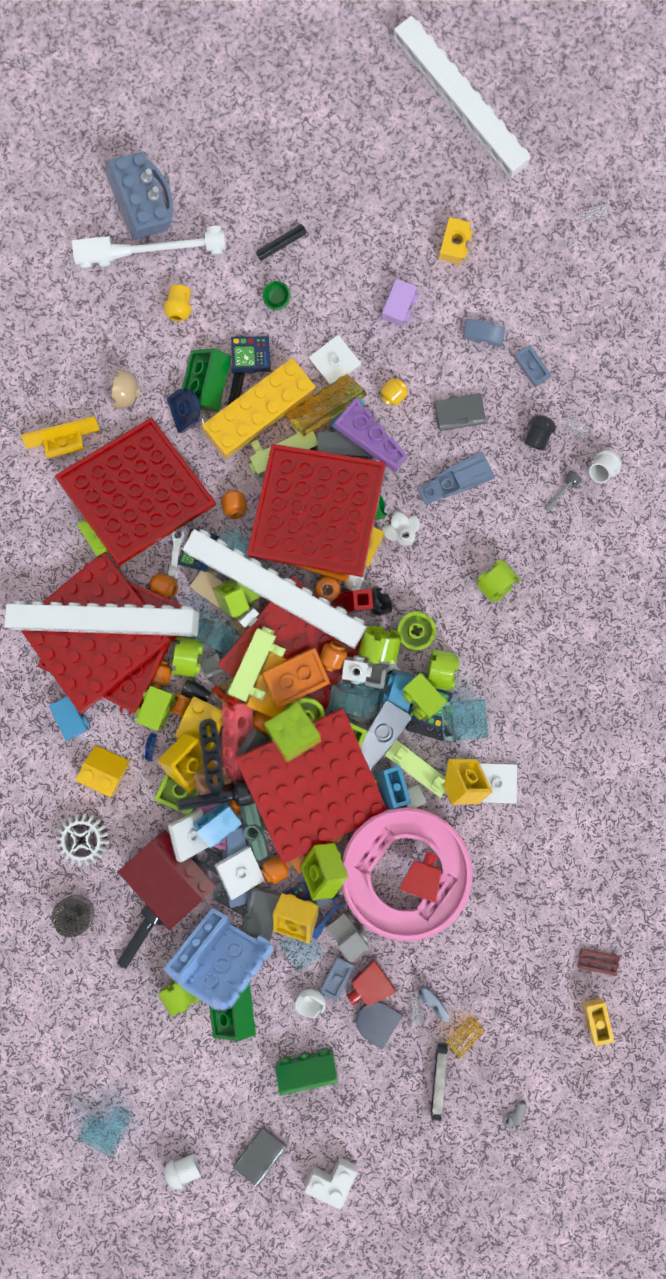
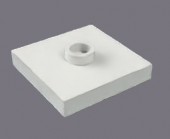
(334, 360)
(502, 782)
(185, 838)
(239, 872)

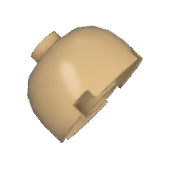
(124, 389)

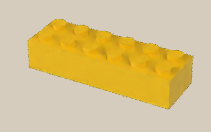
(258, 409)

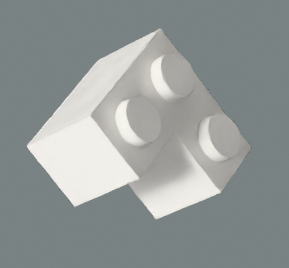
(334, 1187)

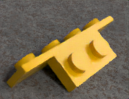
(61, 438)

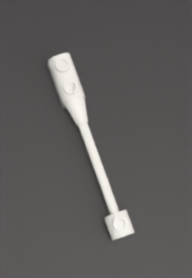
(103, 251)

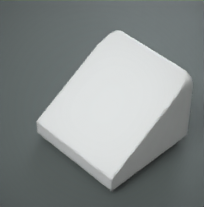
(416, 797)

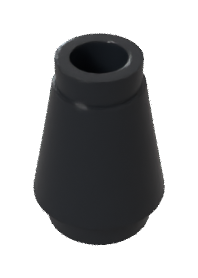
(194, 689)

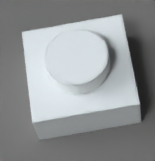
(248, 618)

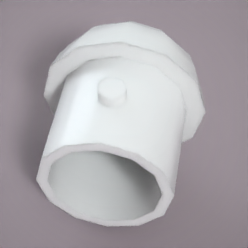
(605, 465)
(181, 1172)

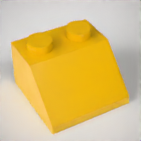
(194, 715)
(184, 761)
(103, 771)
(466, 782)
(295, 918)

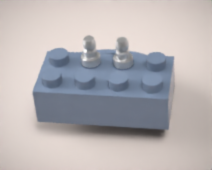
(140, 194)

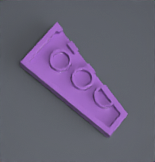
(364, 431)

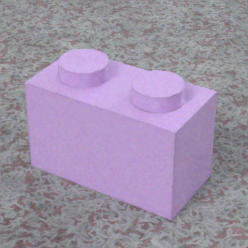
(399, 302)

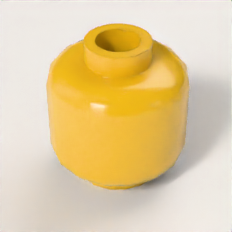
(394, 391)

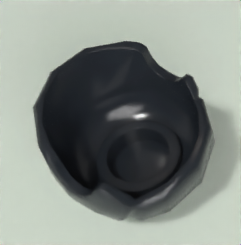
(381, 602)

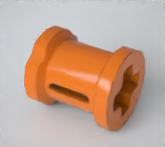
(180, 705)

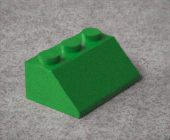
(207, 376)
(236, 1021)
(306, 1071)

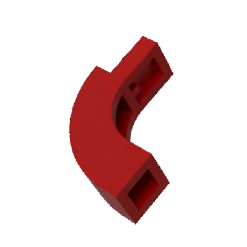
(354, 601)

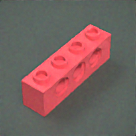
(234, 731)

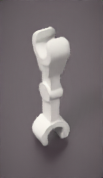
(173, 569)

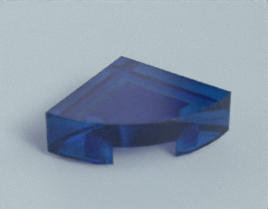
(150, 746)

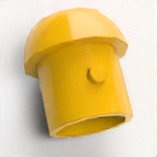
(178, 303)

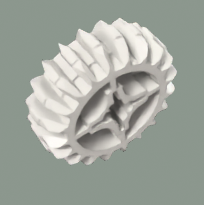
(75, 834)

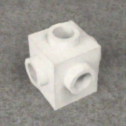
(350, 671)

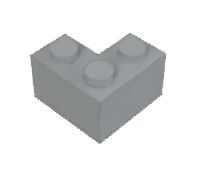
(349, 938)

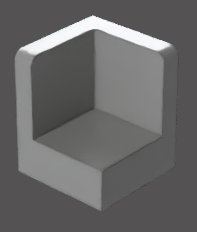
(211, 667)
(378, 675)

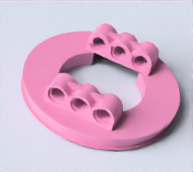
(370, 844)

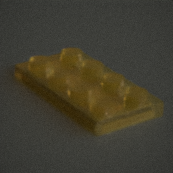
(324, 405)

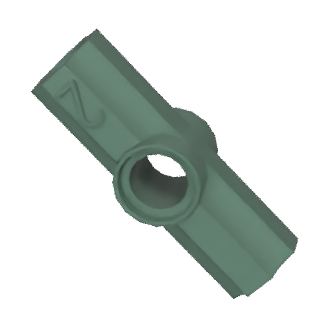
(256, 840)

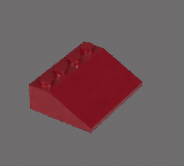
(163, 883)

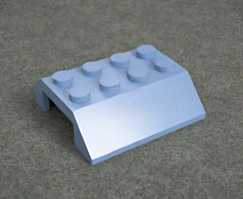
(217, 961)

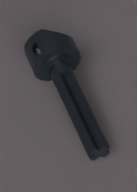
(238, 794)
(139, 937)

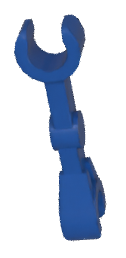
(319, 928)

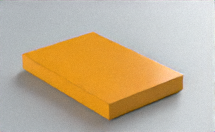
(267, 704)

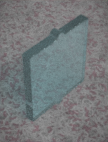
(301, 953)

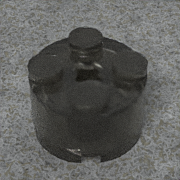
(63, 920)

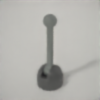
(571, 480)

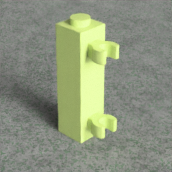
(259, 460)
(253, 663)
(416, 768)

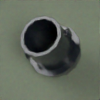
(540, 432)

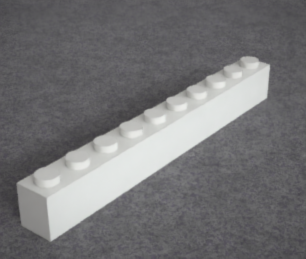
(461, 97)
(273, 588)
(102, 619)

